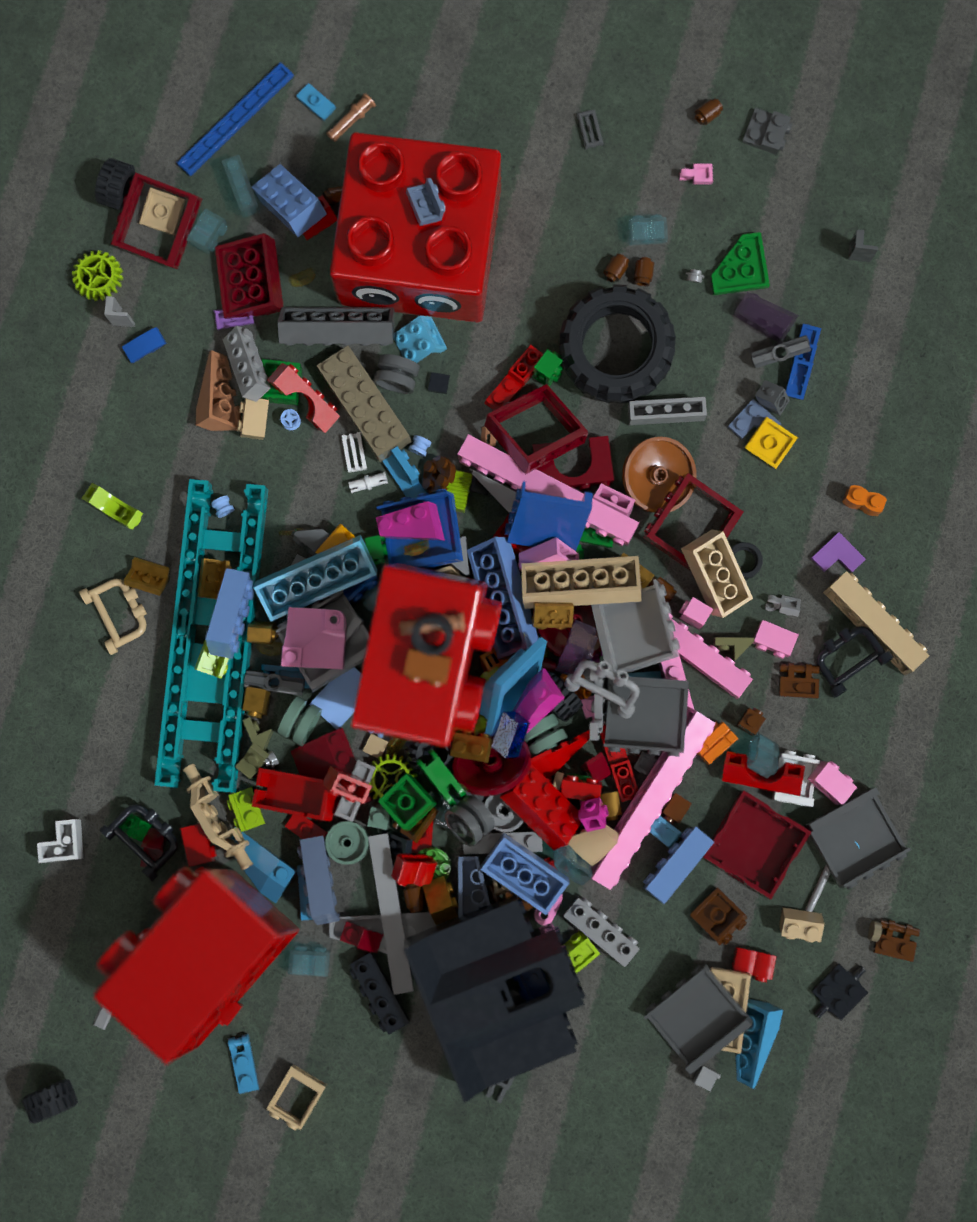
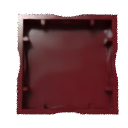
(756, 844)

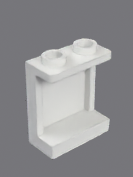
(807, 789)

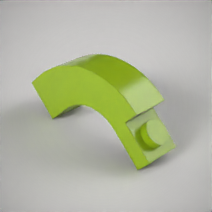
(112, 506)

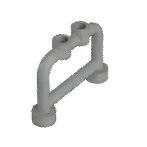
(626, 707)

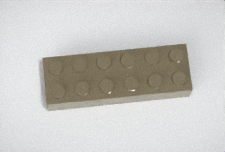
(364, 403)

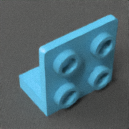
(419, 339)

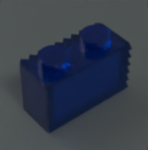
(510, 734)

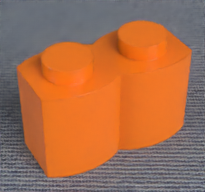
(868, 502)

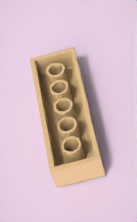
(582, 581)
(866, 612)

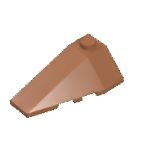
(215, 403)

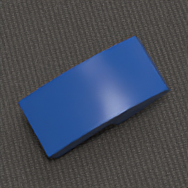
(144, 344)

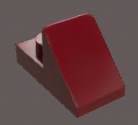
(596, 767)
(153, 845)
(361, 937)

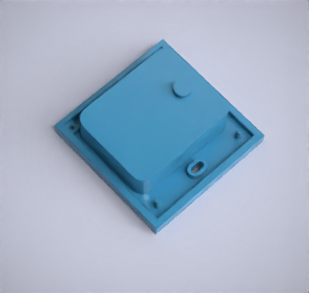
(509, 682)

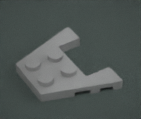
(598, 707)

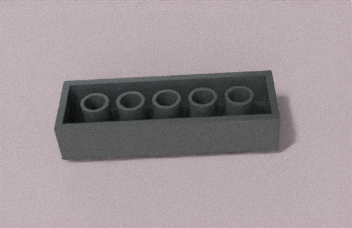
(336, 325)

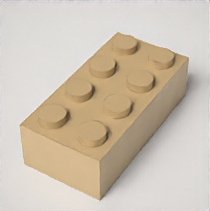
(717, 573)

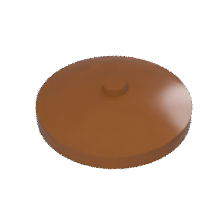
(653, 469)

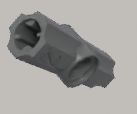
(793, 348)
(287, 685)

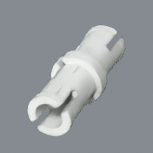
(368, 482)

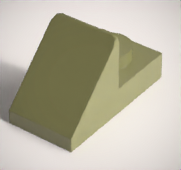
(738, 645)
(253, 728)
(252, 761)

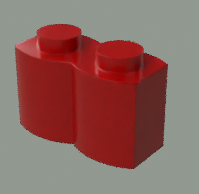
(413, 869)
(753, 962)

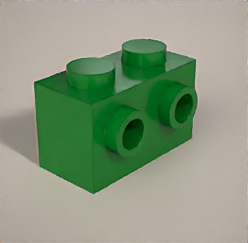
(548, 368)

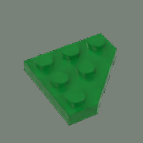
(742, 267)

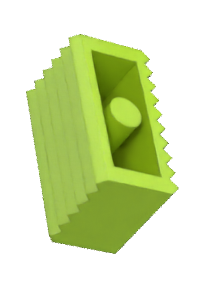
(460, 489)

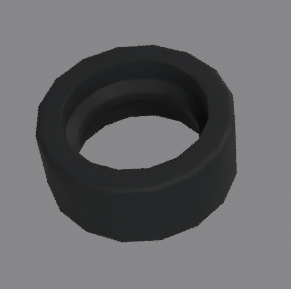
(756, 553)
(425, 647)

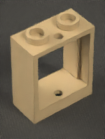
(307, 1079)

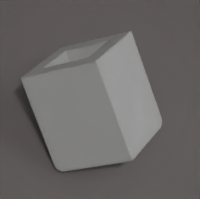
(705, 1077)

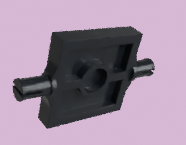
(840, 991)

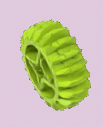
(101, 261)
(379, 767)

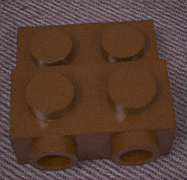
(719, 917)

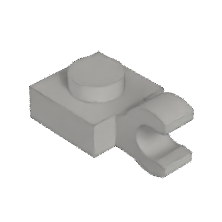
(785, 604)

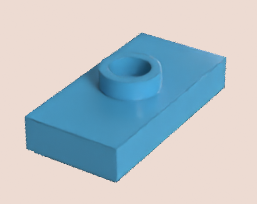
(316, 102)

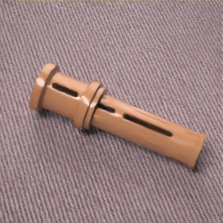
(357, 112)
(457, 622)

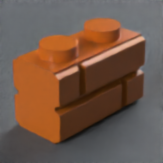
(717, 742)

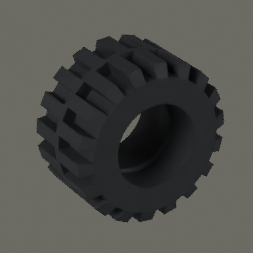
(113, 183)
(569, 704)
(416, 750)
(49, 1101)

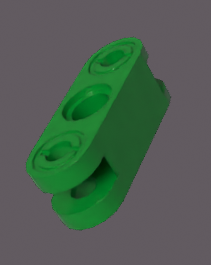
(441, 777)

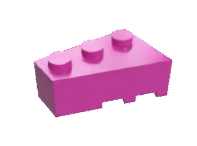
(413, 522)

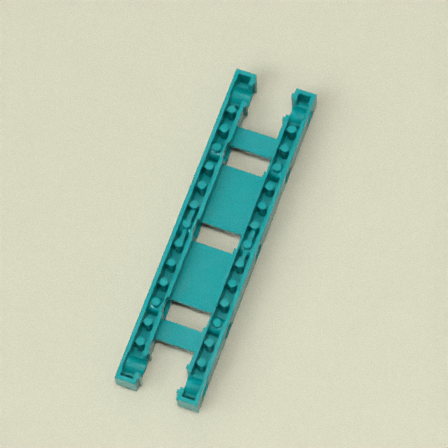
(183, 680)

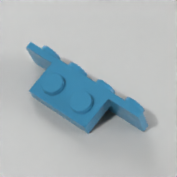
(403, 473)

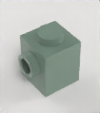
(379, 817)

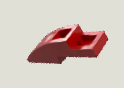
(515, 379)
(621, 771)

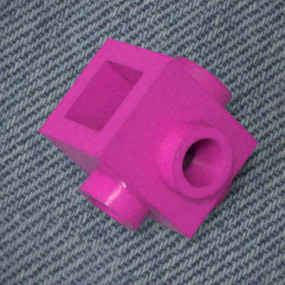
(593, 814)

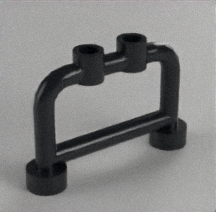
(845, 636)
(151, 816)

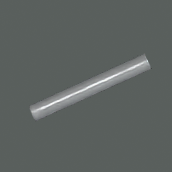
(818, 889)

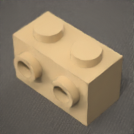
(253, 418)
(801, 925)

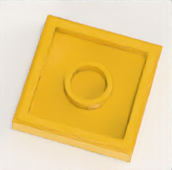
(771, 442)

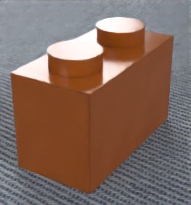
(427, 667)

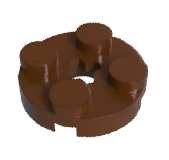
(432, 468)

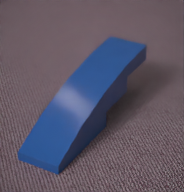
(803, 364)

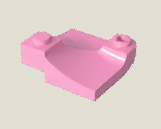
(314, 639)

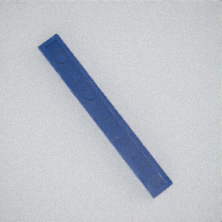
(235, 119)

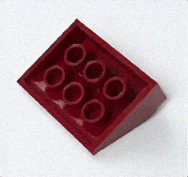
(249, 277)
(328, 750)

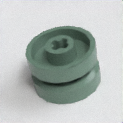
(299, 721)
(543, 736)
(336, 839)

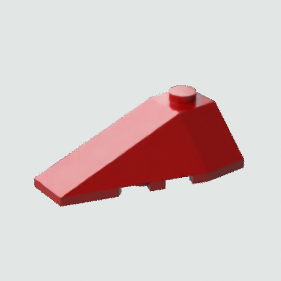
(553, 759)

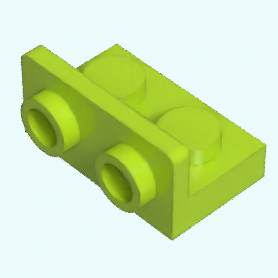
(246, 816)
(581, 950)

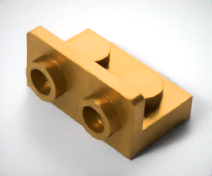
(552, 615)

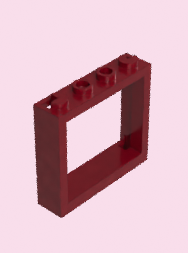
(186, 225)
(544, 394)
(671, 498)

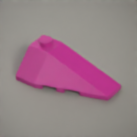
(538, 698)

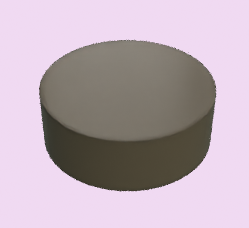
(874, 931)

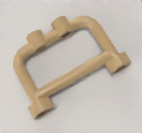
(138, 611)

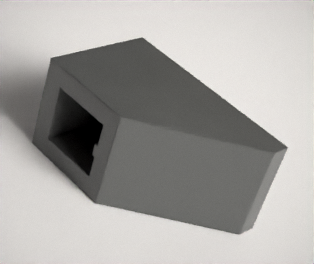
(310, 538)

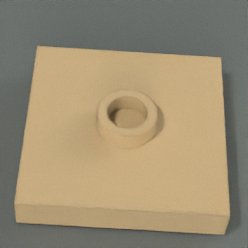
(162, 211)

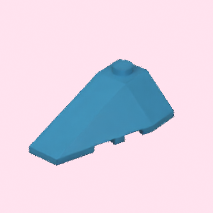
(268, 872)
(757, 1041)

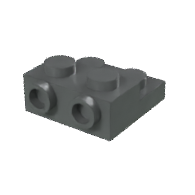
(767, 131)

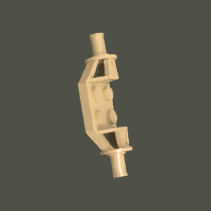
(207, 817)

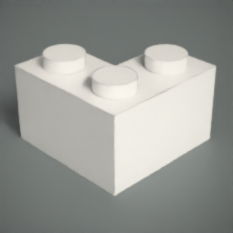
(68, 843)

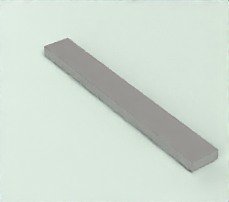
(390, 913)

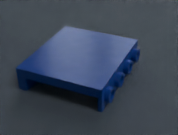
(544, 517)
(440, 552)

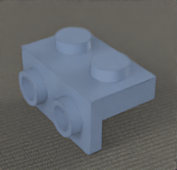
(426, 202)

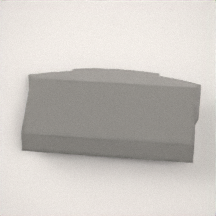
(102, 1018)

